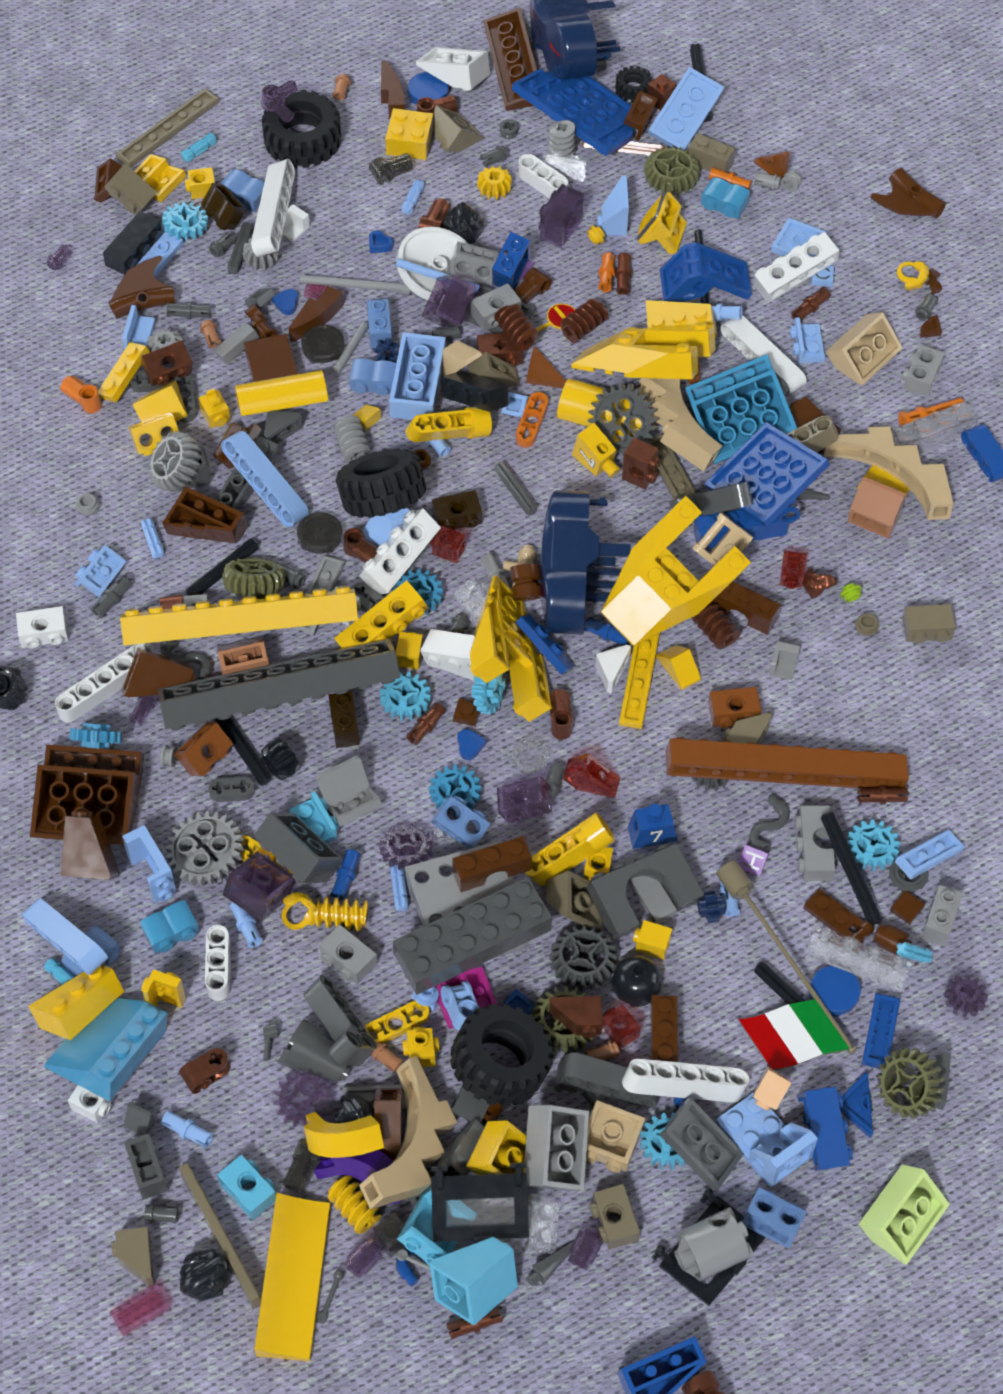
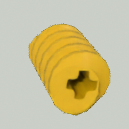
(342, 914)
(352, 1205)

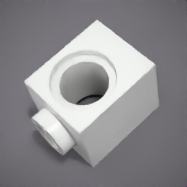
(78, 1104)

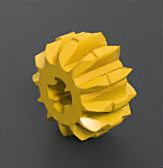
(494, 182)

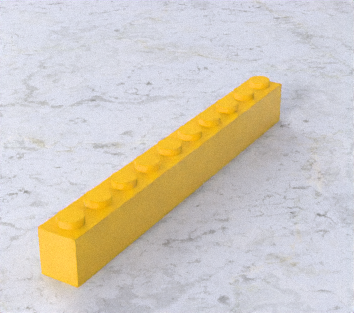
(239, 616)

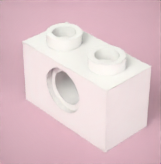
(49, 619)

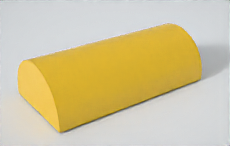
(281, 393)
(577, 400)

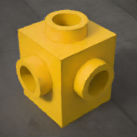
(421, 1044)

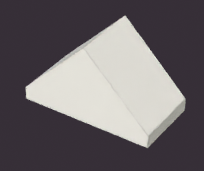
(611, 665)

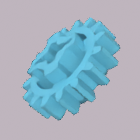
(184, 220)
(488, 694)
(405, 696)
(885, 843)
(652, 1138)

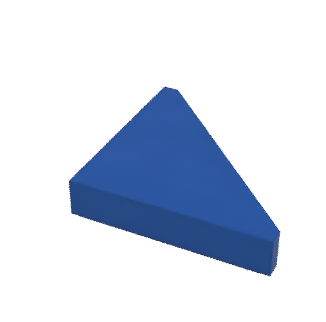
(858, 1105)

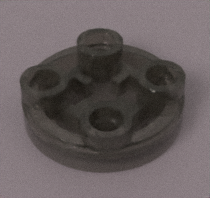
(322, 344)
(319, 533)

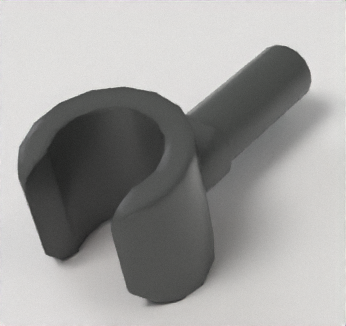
(269, 1032)

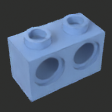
(378, 321)
(457, 827)
(771, 1222)

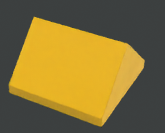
(160, 402)

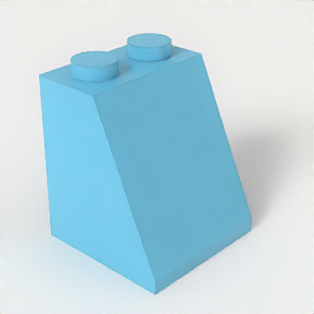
(474, 1278)

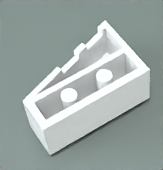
(448, 652)

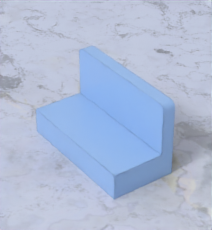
(138, 328)

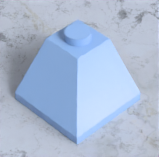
(615, 210)
(380, 527)

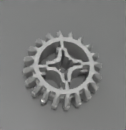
(174, 461)

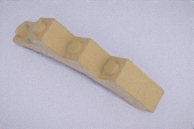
(679, 427)
(903, 462)
(421, 1146)

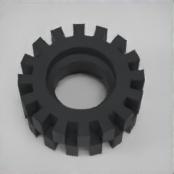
(628, 76)

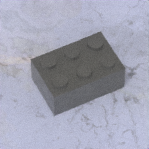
(298, 848)

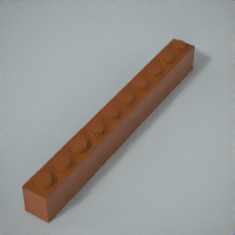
(785, 764)

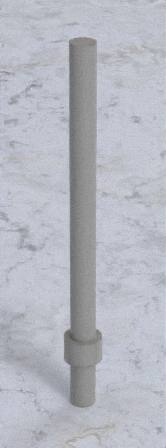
(354, 283)

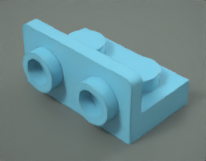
(316, 817)

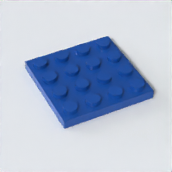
(775, 470)

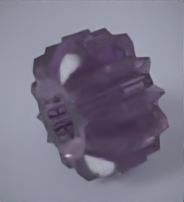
(975, 997)

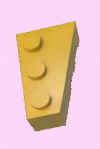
(678, 313)
(76, 1002)

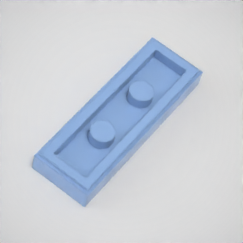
(929, 854)

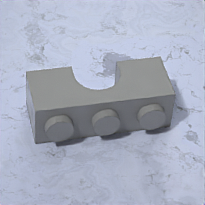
(816, 862)

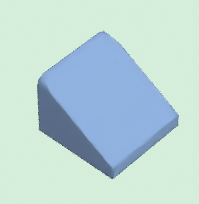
(516, 404)

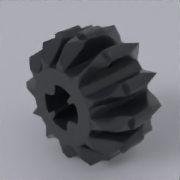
(280, 759)

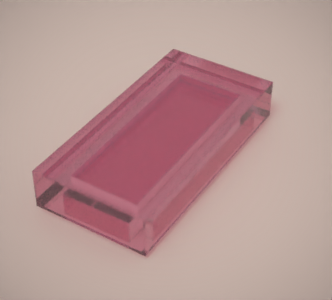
(140, 1310)

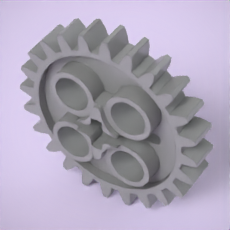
(222, 833)

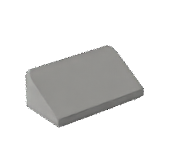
(234, 343)

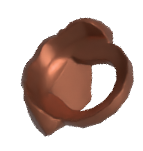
(816, 583)

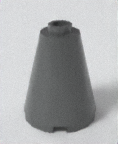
(310, 1052)

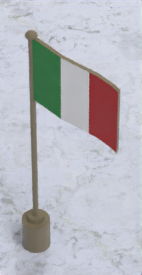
(797, 1029)

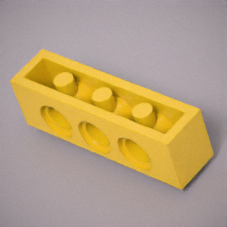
(385, 611)

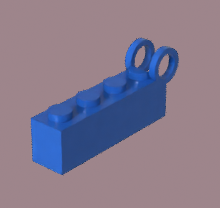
(757, 530)

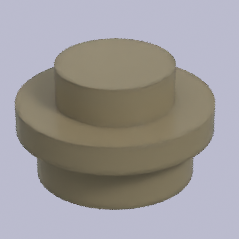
(867, 624)

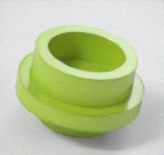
(851, 592)

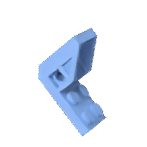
(765, 1141)

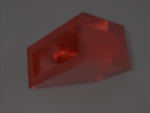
(591, 776)

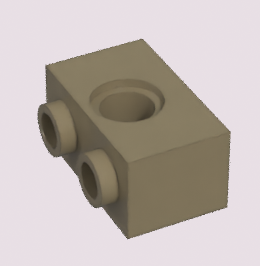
(614, 1201)

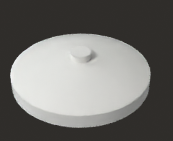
(429, 248)

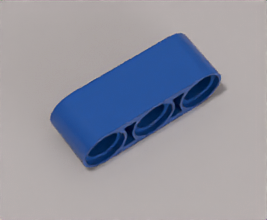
(985, 450)

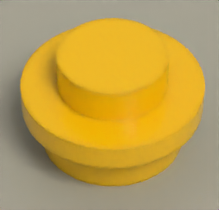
(595, 234)

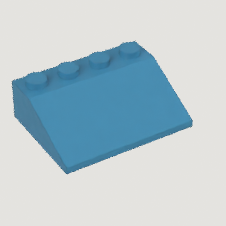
(110, 1047)

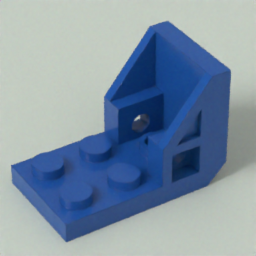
(700, 268)

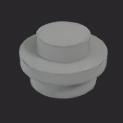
(87, 504)

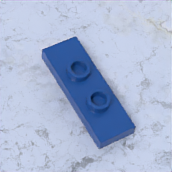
(551, 650)
(880, 1030)

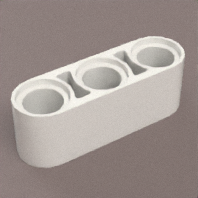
(540, 175)
(217, 952)

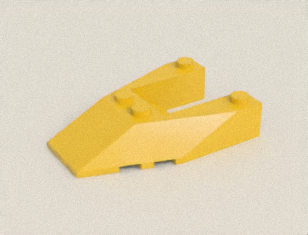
(651, 352)
(655, 586)
(503, 646)

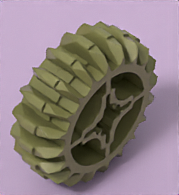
(671, 170)
(253, 577)
(556, 1034)
(920, 1100)

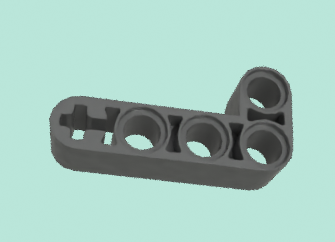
(720, 499)
(351, 1038)
(598, 1076)

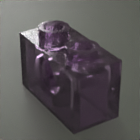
(524, 800)

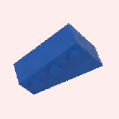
(826, 1123)
(664, 1370)

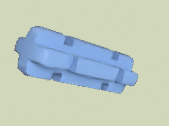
(412, 197)
(152, 538)
(399, 888)

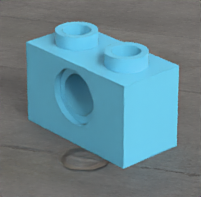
(253, 1200)

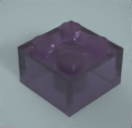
(561, 215)
(449, 301)
(258, 886)

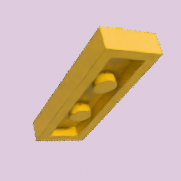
(122, 372)

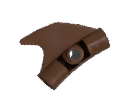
(909, 197)
(141, 281)

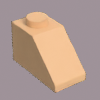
(771, 1089)

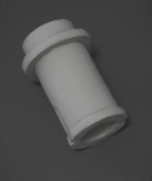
(767, 180)

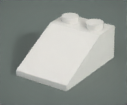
(456, 66)

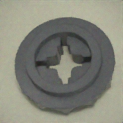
(912, 885)

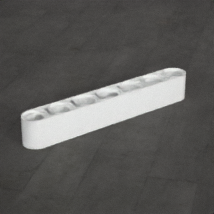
(273, 208)

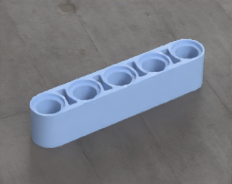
(264, 478)
(65, 936)

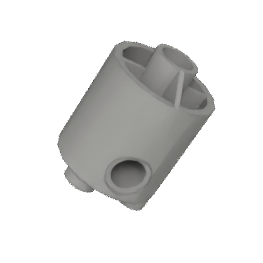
(712, 1245)

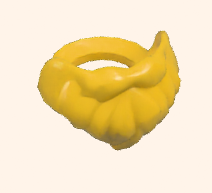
(913, 283)
(310, 915)

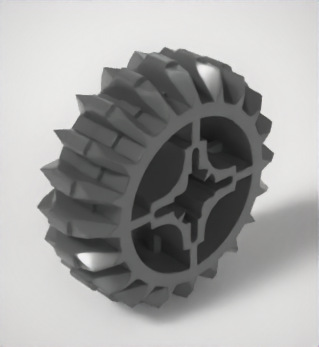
(569, 970)

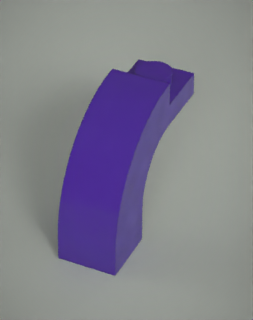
(356, 1166)

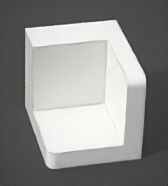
(296, 223)

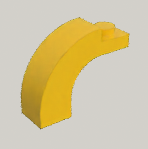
(342, 1139)

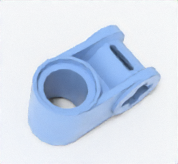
(459, 1002)

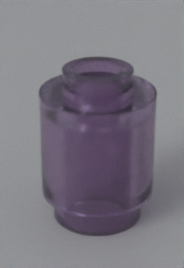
(584, 1248)
(363, 1257)

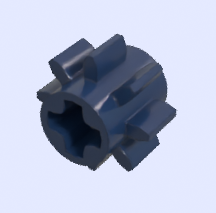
(382, 346)
(711, 906)

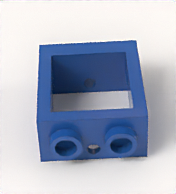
(510, 267)

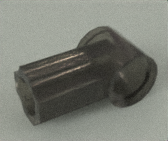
(385, 170)
(301, 1168)

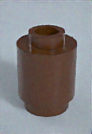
(889, 937)

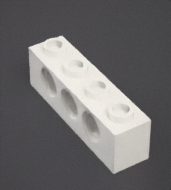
(772, 288)
(424, 530)

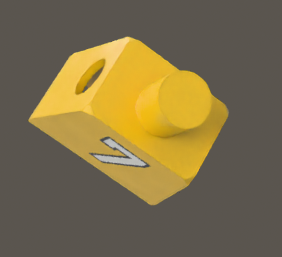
(595, 451)

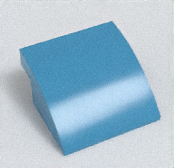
(739, 404)

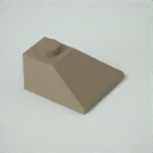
(454, 130)
(570, 897)

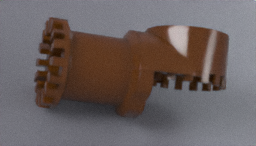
(260, 323)

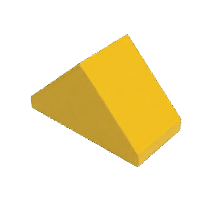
(680, 665)

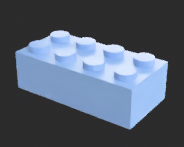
(417, 376)

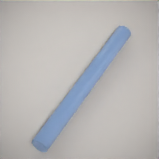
(425, 271)

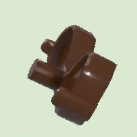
(935, 286)

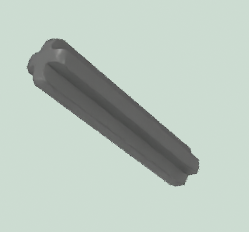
(237, 253)
(515, 488)

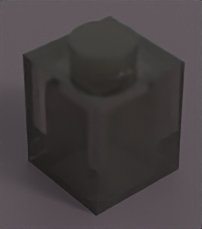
(387, 1233)

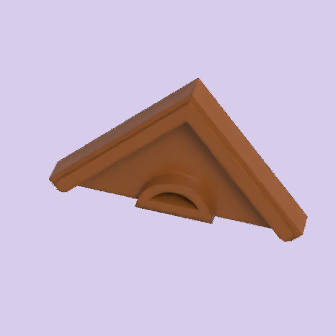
(774, 163)
(542, 372)

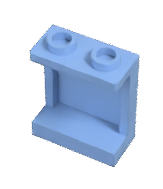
(141, 846)

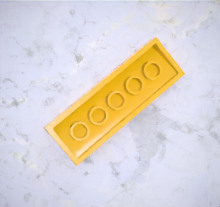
(292, 1279)

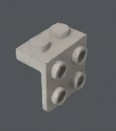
(347, 791)

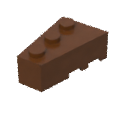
(204, 518)

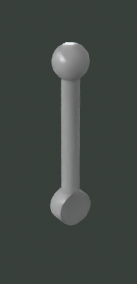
(402, 1255)

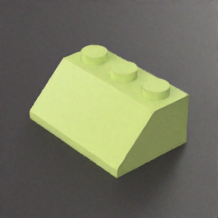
(904, 1213)

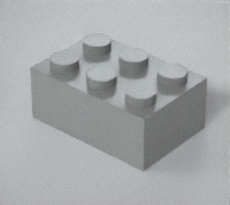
(556, 1147)

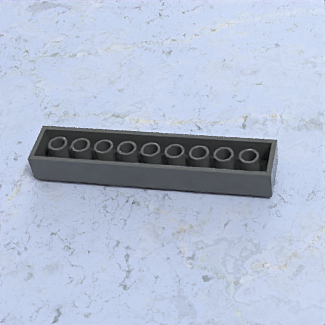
(278, 684)

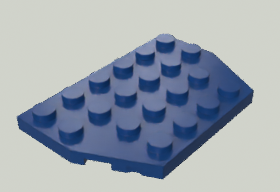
(585, 102)

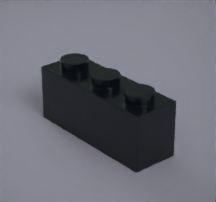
(132, 243)
(475, 391)

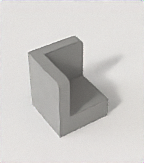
(784, 660)

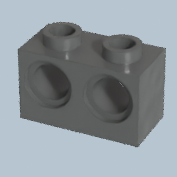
(145, 1166)

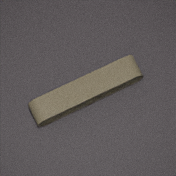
(816, 433)

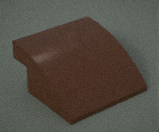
(90, 781)

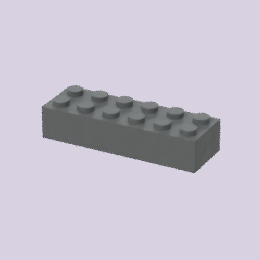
(472, 935)

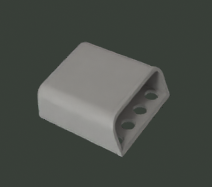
(442, 895)

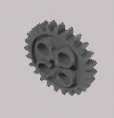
(639, 408)

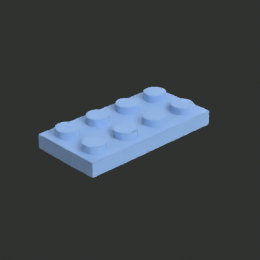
(686, 109)

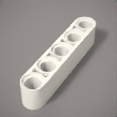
(755, 344)
(94, 686)
(685, 1080)

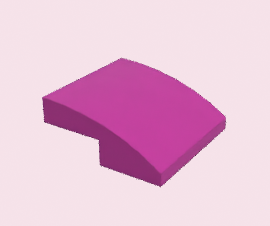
(480, 987)

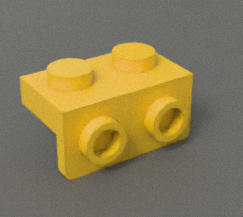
(163, 987)

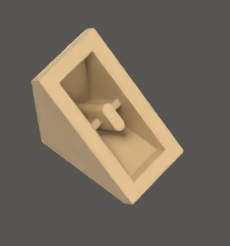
(458, 356)

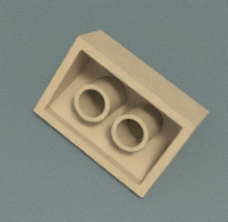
(865, 348)

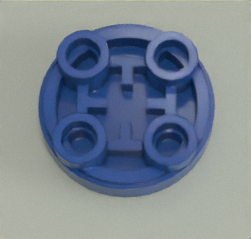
(426, 85)
(836, 989)

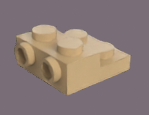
(612, 1136)

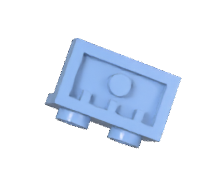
(808, 342)
(101, 570)

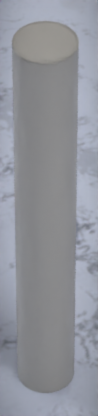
(350, 347)

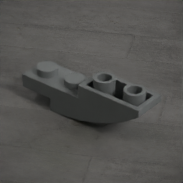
(236, 488)
(458, 1153)

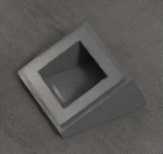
(138, 1119)

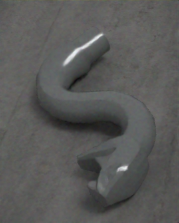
(206, 665)
(783, 812)

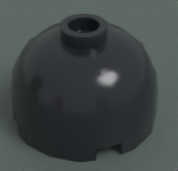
(636, 980)

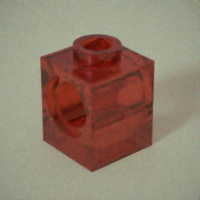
(456, 545)
(792, 562)
(624, 1035)

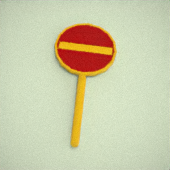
(555, 315)

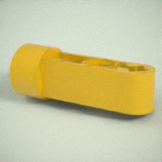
(454, 424)
(570, 849)

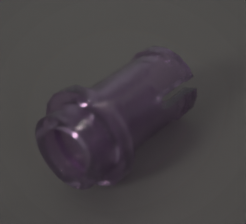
(55, 261)
(141, 710)

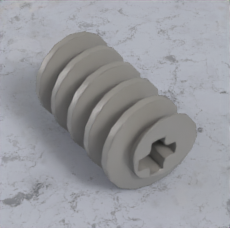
(562, 137)
(351, 438)

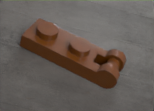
(837, 916)

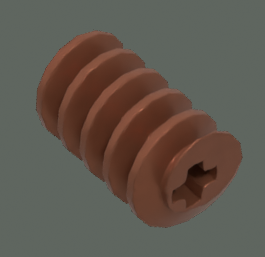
(583, 319)
(516, 326)
(716, 627)

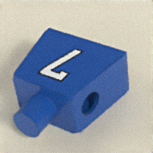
(651, 826)

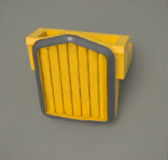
(663, 224)

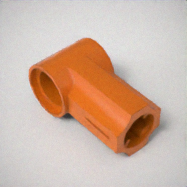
(83, 394)

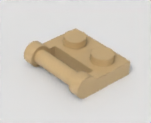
(734, 536)

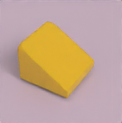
(368, 416)

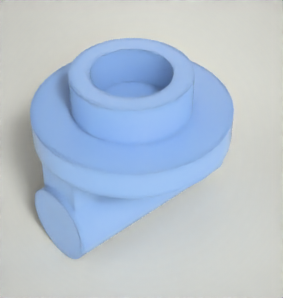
(427, 998)

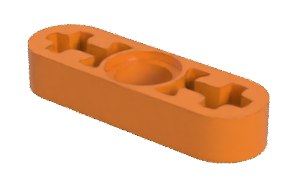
(530, 411)

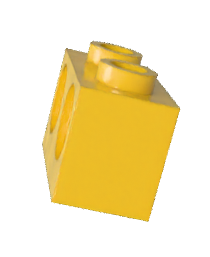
(153, 428)

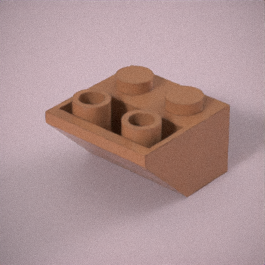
(876, 507)
(242, 655)

